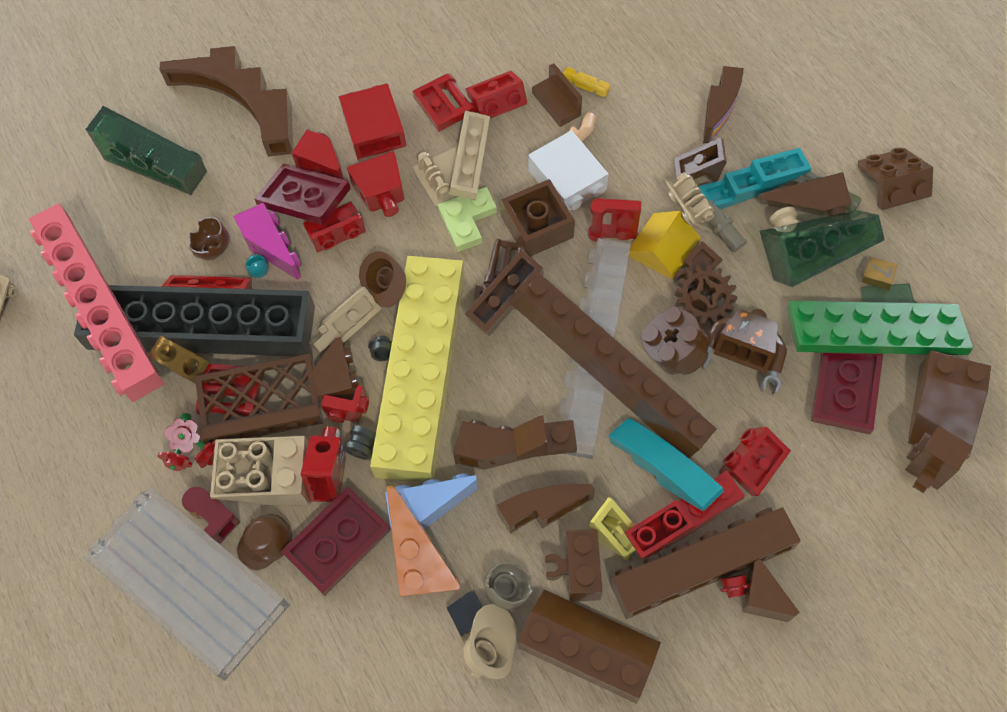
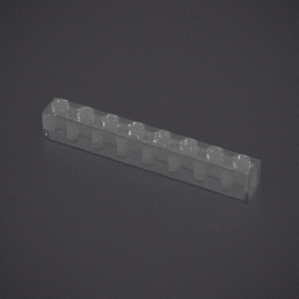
(602, 305)

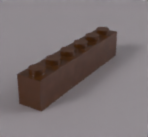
(703, 562)

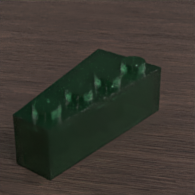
(145, 151)
(815, 245)

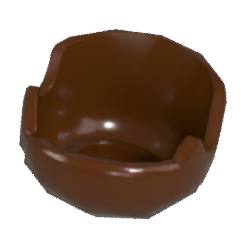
(210, 239)

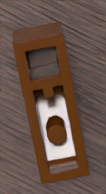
(816, 196)

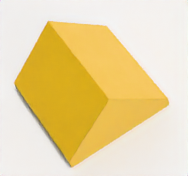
(665, 243)

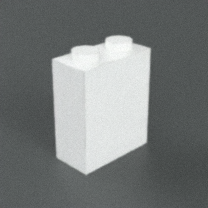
(570, 168)

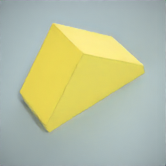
(611, 525)

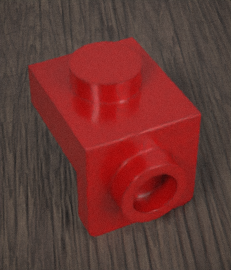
(343, 409)

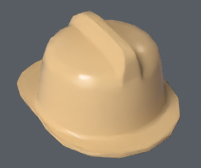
(491, 643)

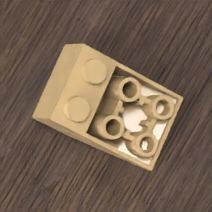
(260, 470)

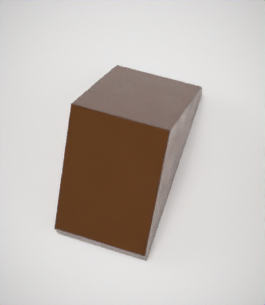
(766, 596)

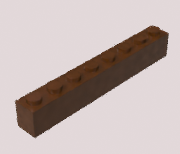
(612, 365)

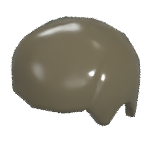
(508, 585)

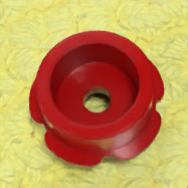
(735, 585)

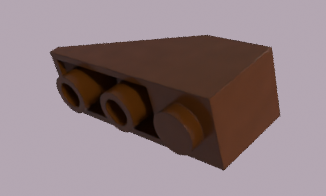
(484, 445)

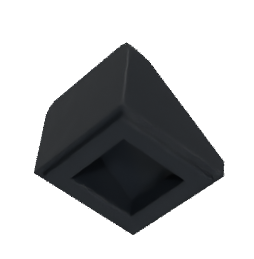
(464, 611)

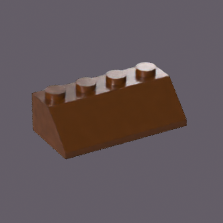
(589, 645)

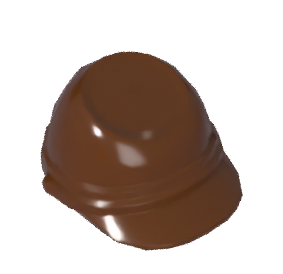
(263, 541)

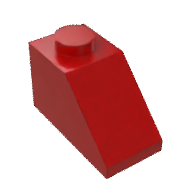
(316, 154)

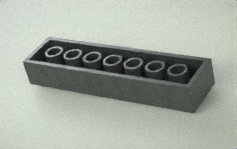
(217, 319)

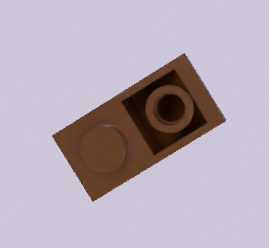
(333, 372)

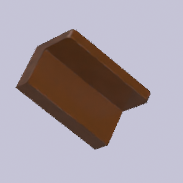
(558, 97)

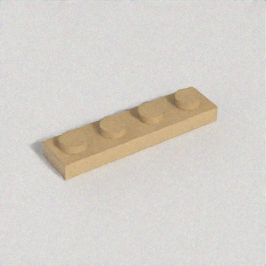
(469, 155)

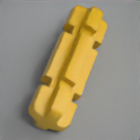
(587, 82)

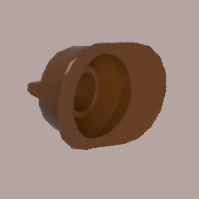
(383, 278)

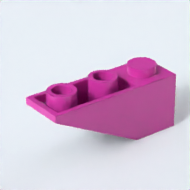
(263, 238)

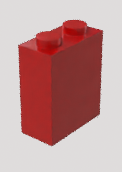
(372, 121)

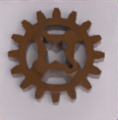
(712, 285)

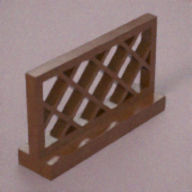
(258, 424)

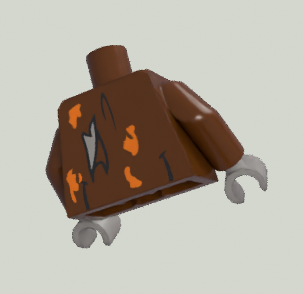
(750, 341)

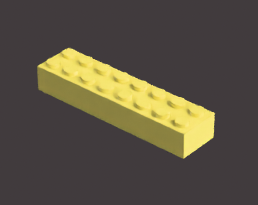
(418, 371)

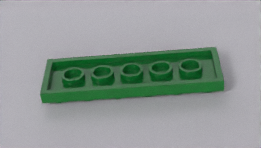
(878, 328)

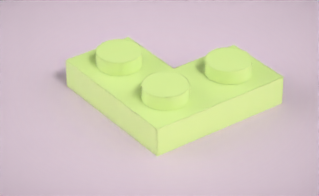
(460, 215)

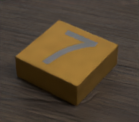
(879, 273)

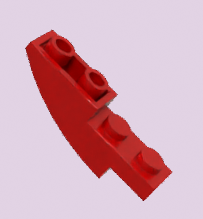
(680, 520)

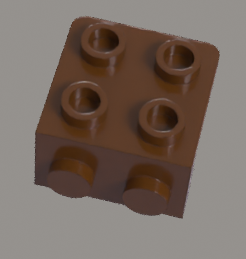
(899, 177)

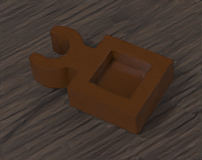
(701, 256)

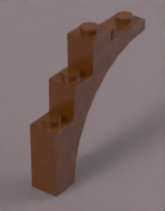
(246, 86)

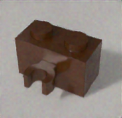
(936, 458)
(580, 565)

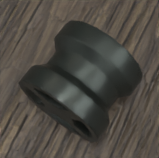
(360, 442)

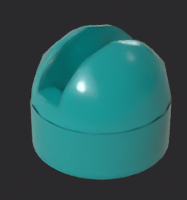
(256, 266)

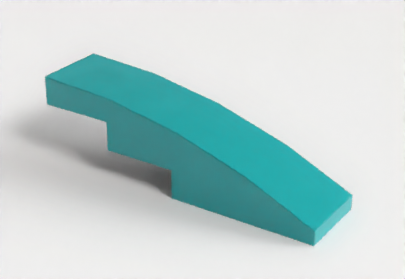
(760, 177)
(668, 464)

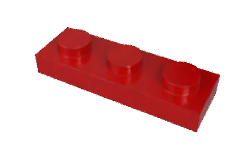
(208, 282)

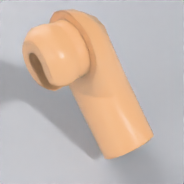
(586, 128)

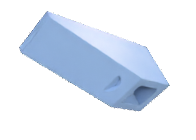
(436, 498)

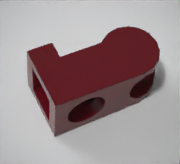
(219, 518)

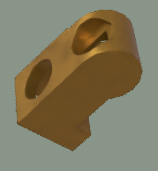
(178, 358)

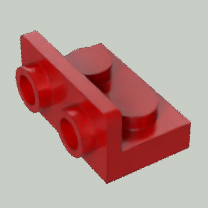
(498, 94)
(339, 227)
(755, 459)

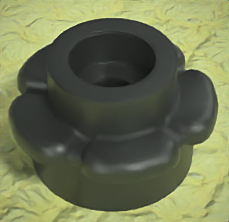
(380, 348)

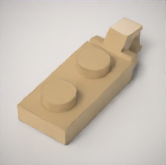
(346, 319)

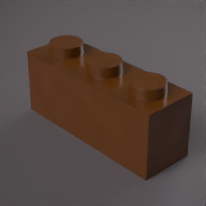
(494, 302)

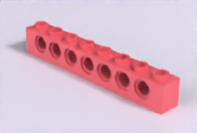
(74, 262)

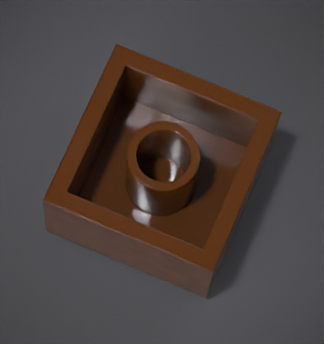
(537, 218)

